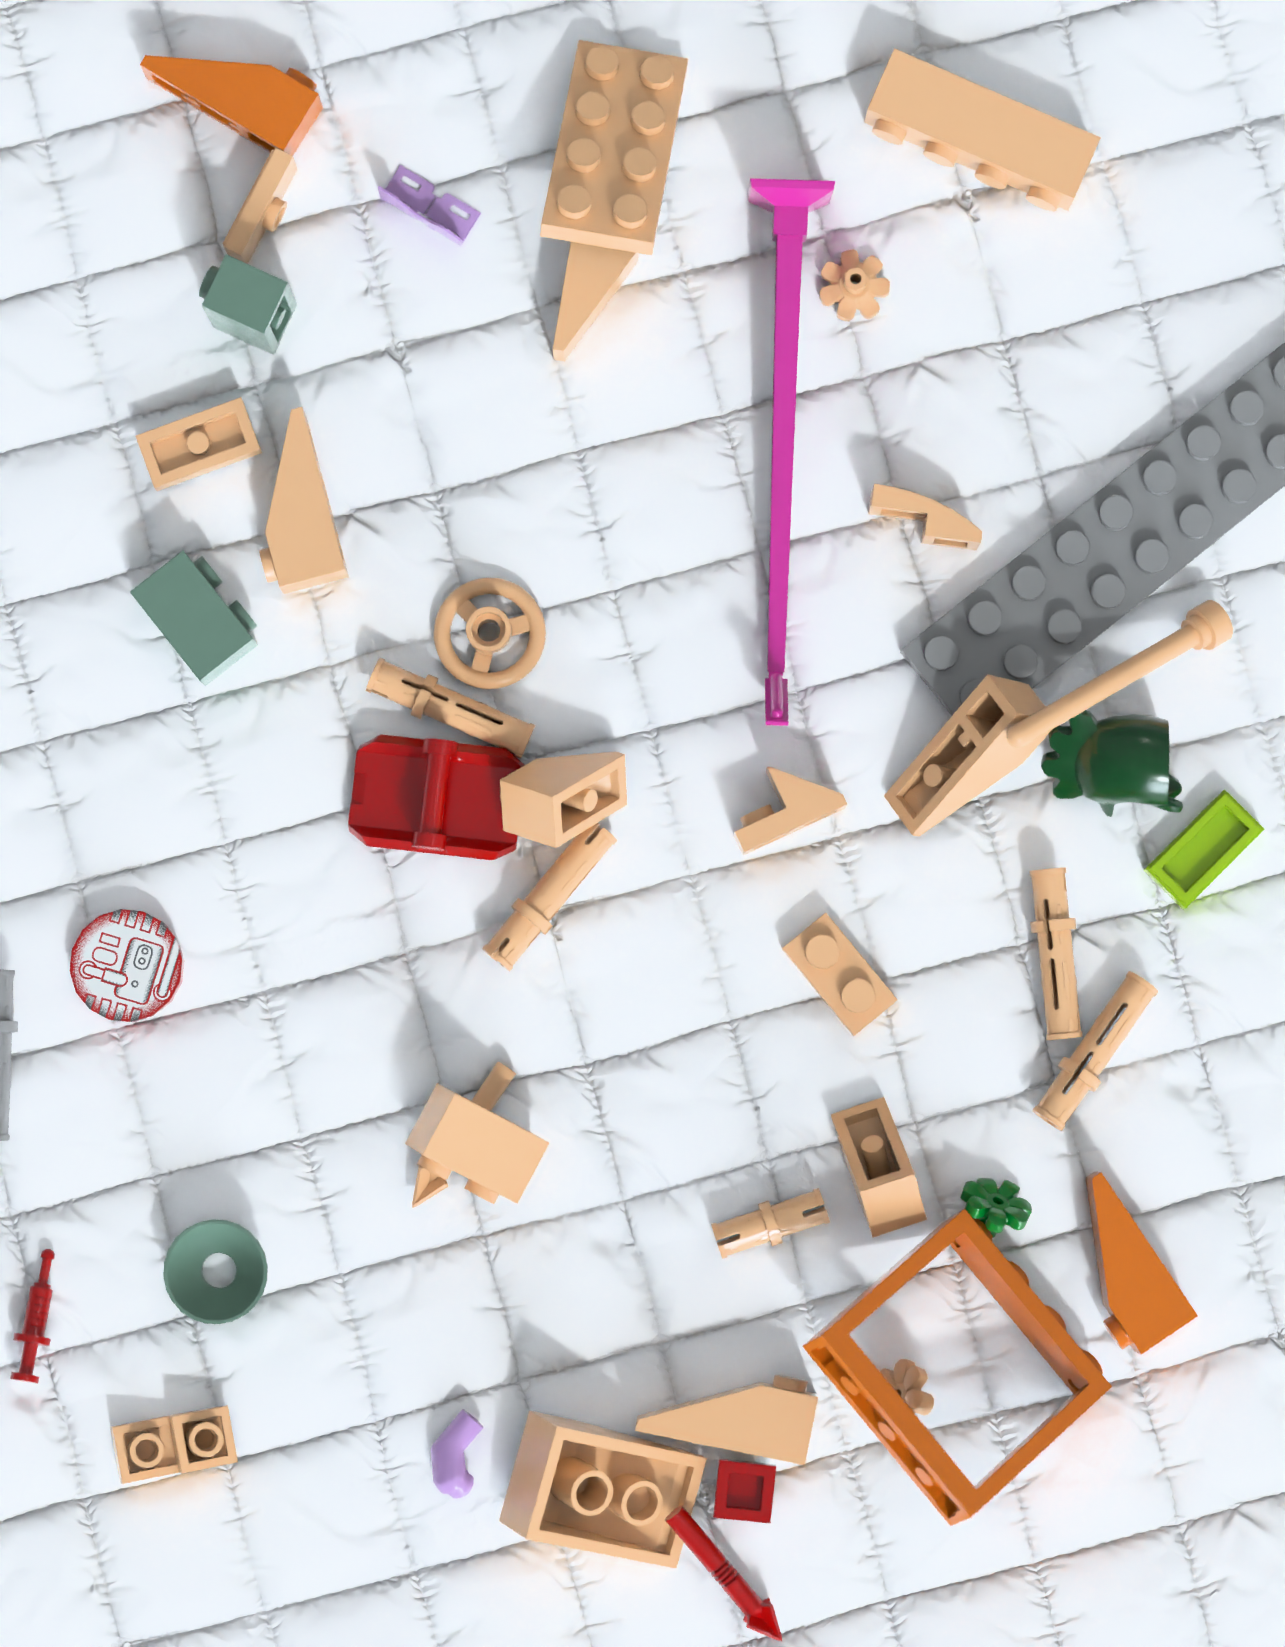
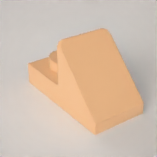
(801, 804)

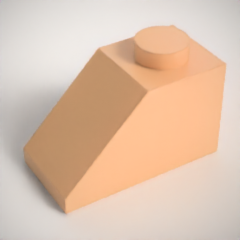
(562, 795)
(879, 1167)

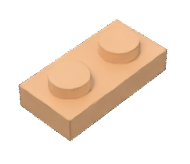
(198, 444)
(839, 974)

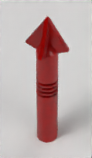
(758, 1613)

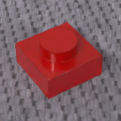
(744, 1491)

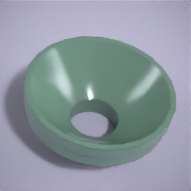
(185, 1276)

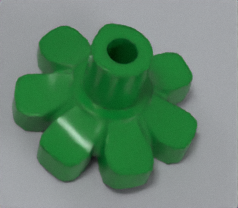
(996, 1205)

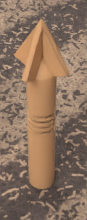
(487, 1096)

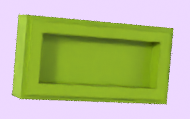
(1203, 849)

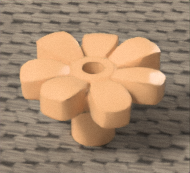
(850, 295)
(908, 1382)

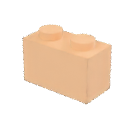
(475, 1144)

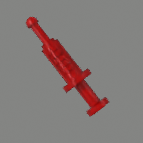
(35, 1321)

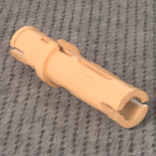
(449, 707)
(548, 896)
(1056, 953)
(1056, 1105)

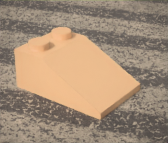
(599, 1490)

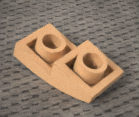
(174, 1444)

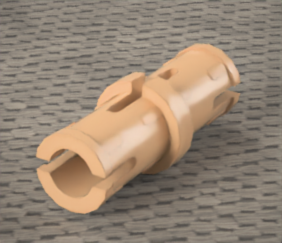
(770, 1223)

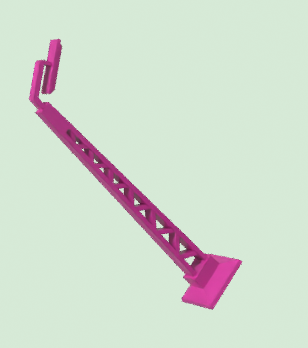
(790, 205)

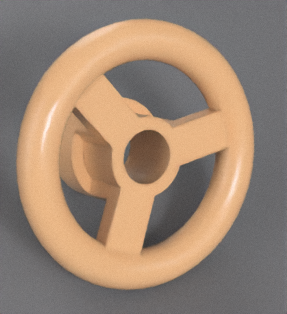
(459, 603)

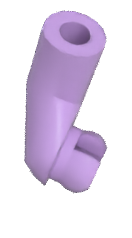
(448, 1456)

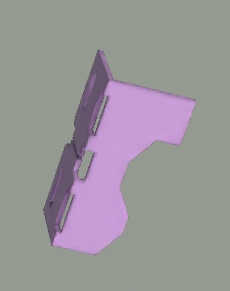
(421, 200)

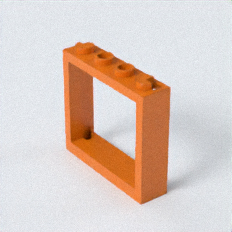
(893, 1419)

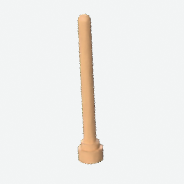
(1203, 628)

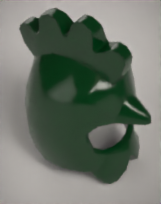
(1113, 761)

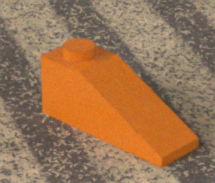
(245, 97)
(1133, 1281)

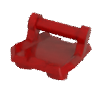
(431, 797)

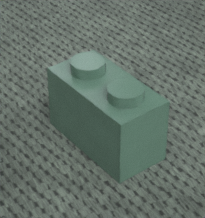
(247, 303)
(195, 618)

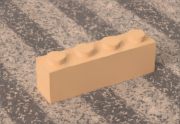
(980, 131)

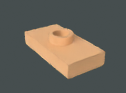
(262, 207)

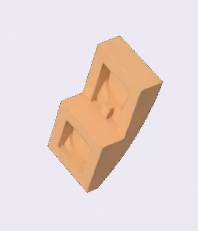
(941, 524)

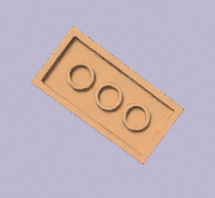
(614, 147)

